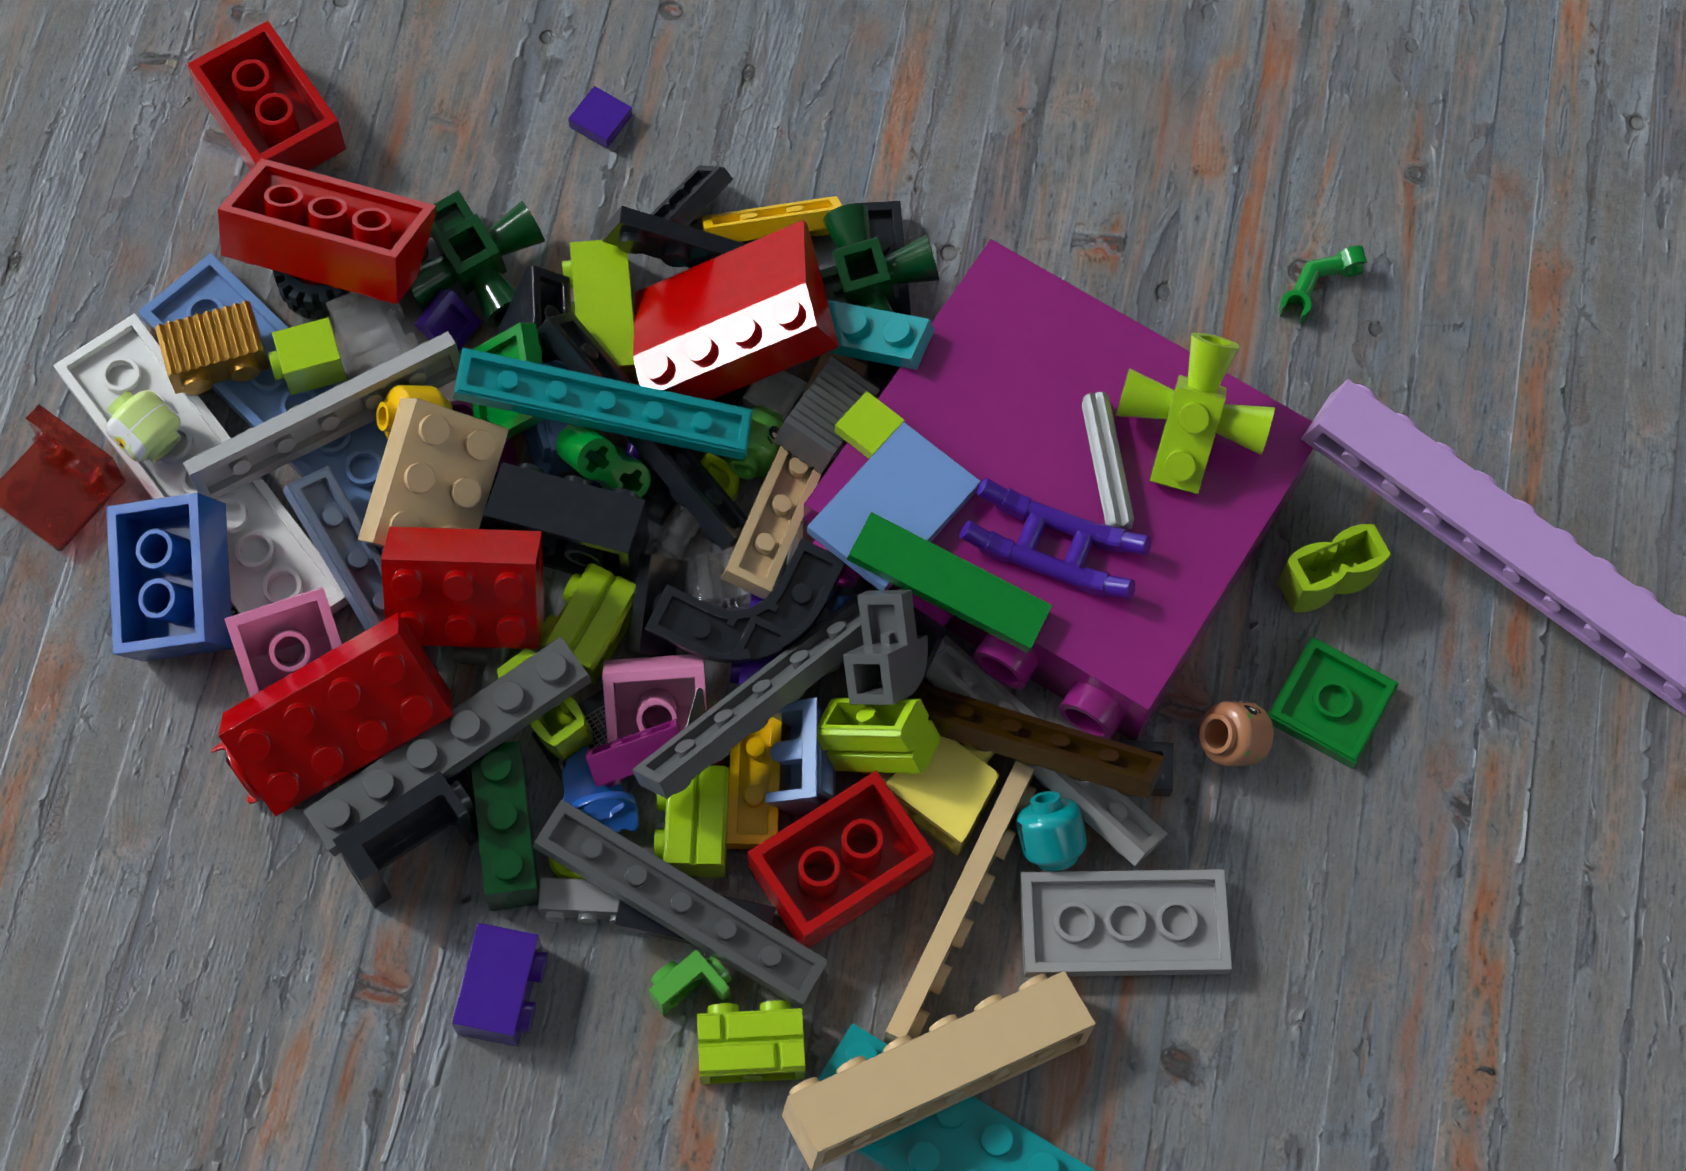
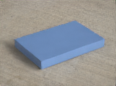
(903, 483)

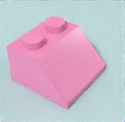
(282, 637)
(650, 692)

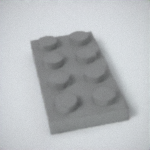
(1125, 923)

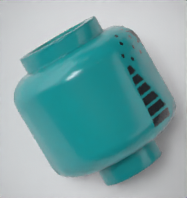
(1051, 831)

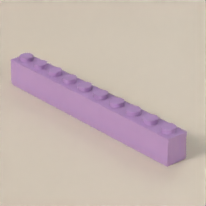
(1504, 538)

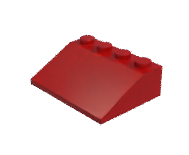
(734, 318)

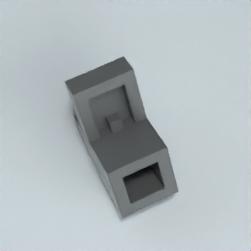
(892, 655)

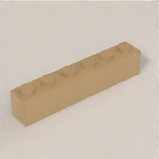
(936, 1069)

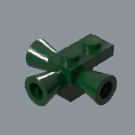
(474, 255)
(861, 270)

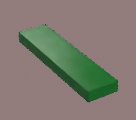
(949, 582)

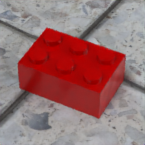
(266, 101)
(466, 585)
(840, 860)

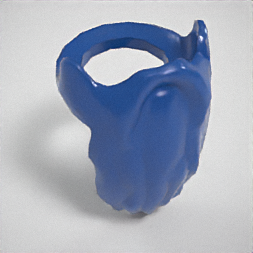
(606, 805)

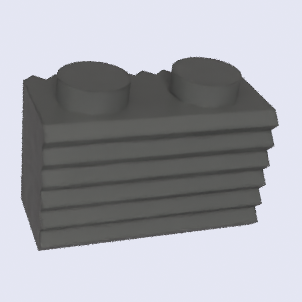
(811, 424)

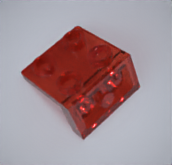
(58, 481)

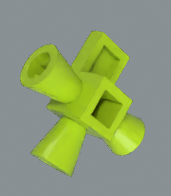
(1195, 413)

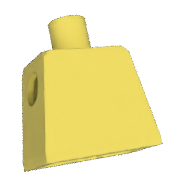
(949, 794)

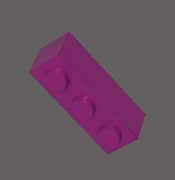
(617, 758)

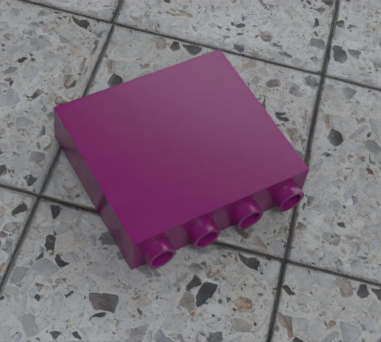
(1006, 405)

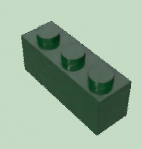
(505, 828)

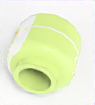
(143, 426)

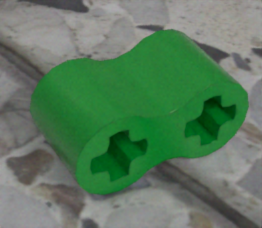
(602, 461)

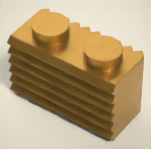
(212, 348)

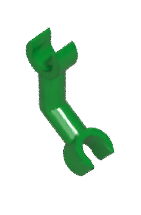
(1346, 262)

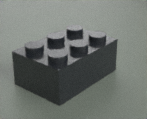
(575, 519)

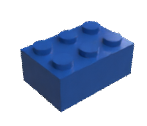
(169, 577)

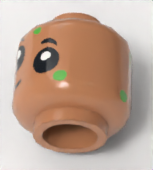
(1236, 733)

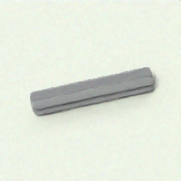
(1107, 460)

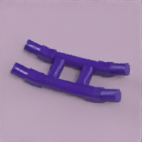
(1041, 515)

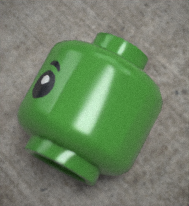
(761, 444)

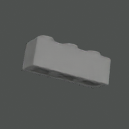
(575, 899)

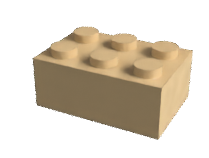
(433, 471)

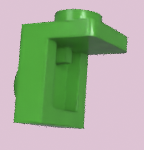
(678, 981)

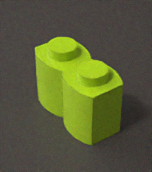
(1333, 567)
(563, 727)

